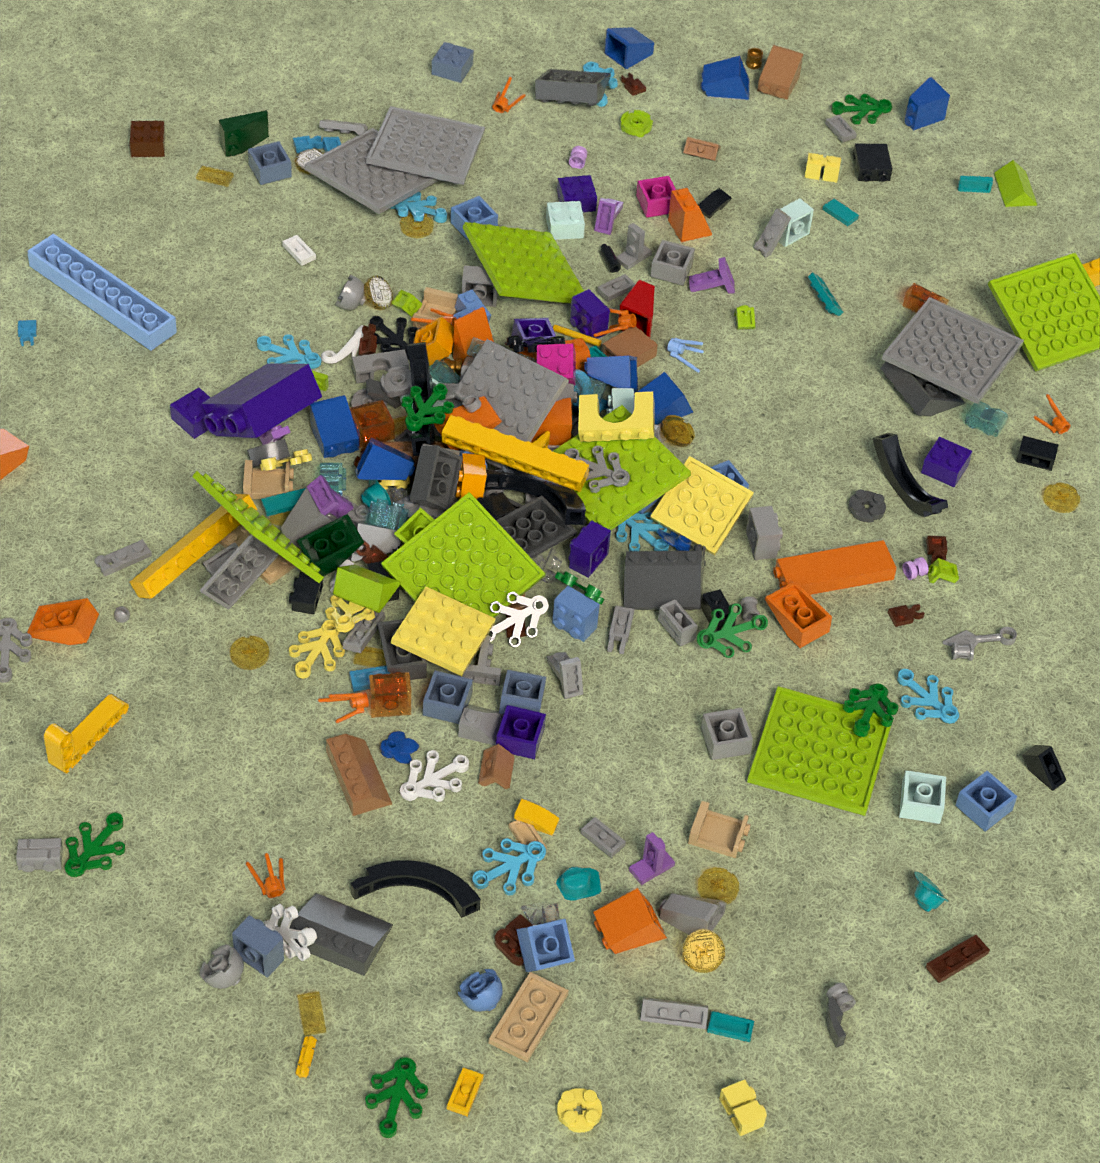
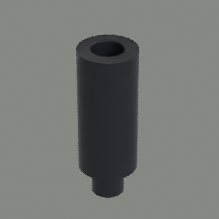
(610, 258)

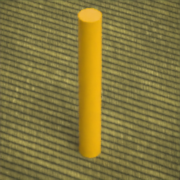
(588, 339)

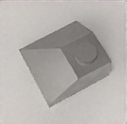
(480, 724)

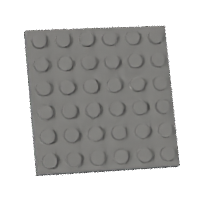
(426, 145)
(368, 184)
(953, 350)
(515, 388)

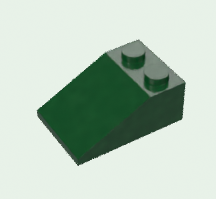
(243, 132)
(331, 544)

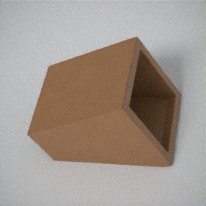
(780, 72)

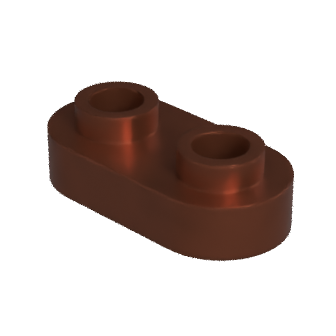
(509, 949)

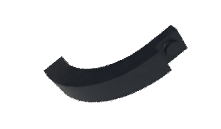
(901, 478)
(561, 497)
(419, 875)

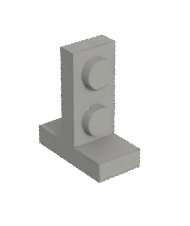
(635, 248)
(484, 672)
(568, 673)

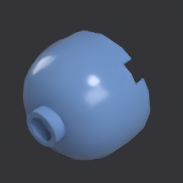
(481, 991)

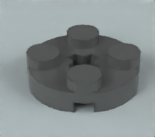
(862, 498)

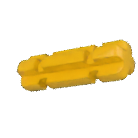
(306, 1056)

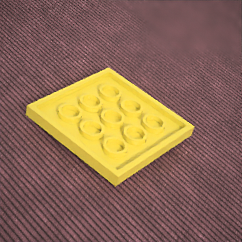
(703, 506)
(443, 631)

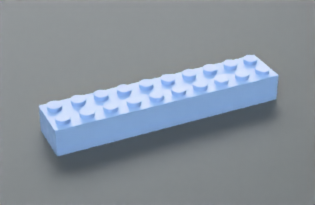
(102, 292)

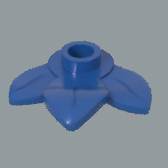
(680, 542)
(399, 747)

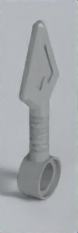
(470, 402)
(966, 637)

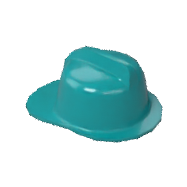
(374, 492)
(579, 883)
(927, 893)

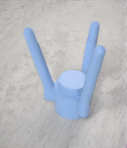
(678, 346)

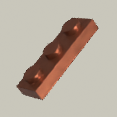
(957, 958)

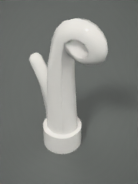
(351, 346)

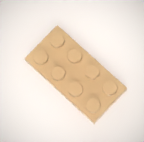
(276, 569)
(528, 1017)

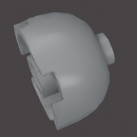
(351, 294)
(223, 969)

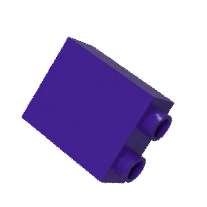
(261, 400)

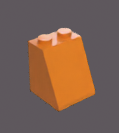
(686, 216)
(558, 423)
(12, 452)
(628, 923)

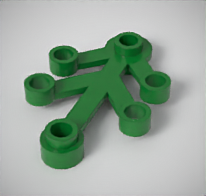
(879, 107)
(415, 422)
(570, 580)
(728, 631)
(877, 693)
(94, 848)
(397, 1093)

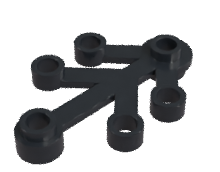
(393, 339)
(518, 345)

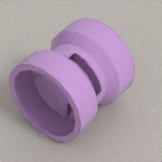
(578, 157)
(914, 568)

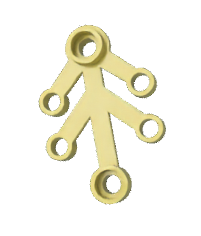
(299, 457)
(346, 622)
(317, 647)

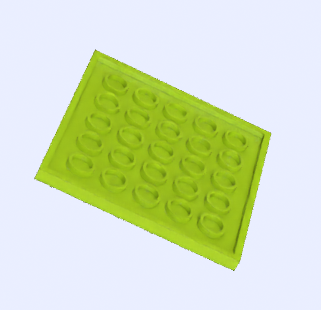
(523, 262)
(1051, 310)
(651, 472)
(258, 526)
(465, 559)
(815, 754)

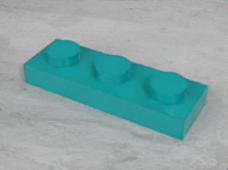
(825, 294)

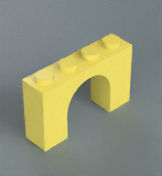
(637, 426)

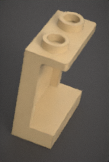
(438, 300)
(266, 483)
(718, 832)

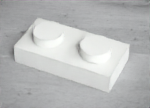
(299, 250)

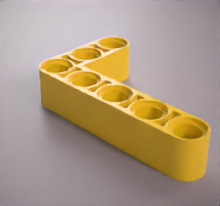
(66, 748)

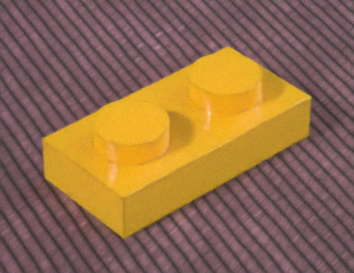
(465, 1092)

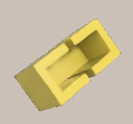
(830, 163)
(740, 1101)

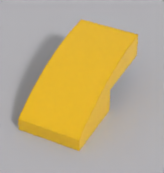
(537, 816)

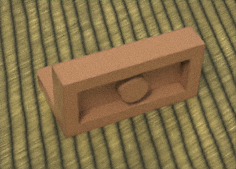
(701, 148)
(496, 767)

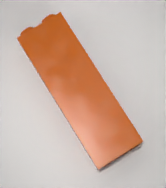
(837, 568)

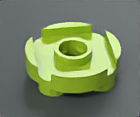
(630, 126)

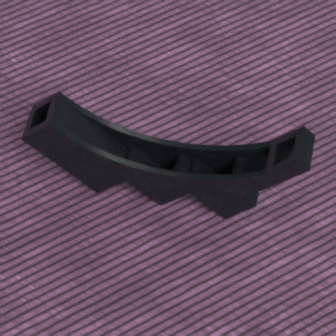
(422, 378)

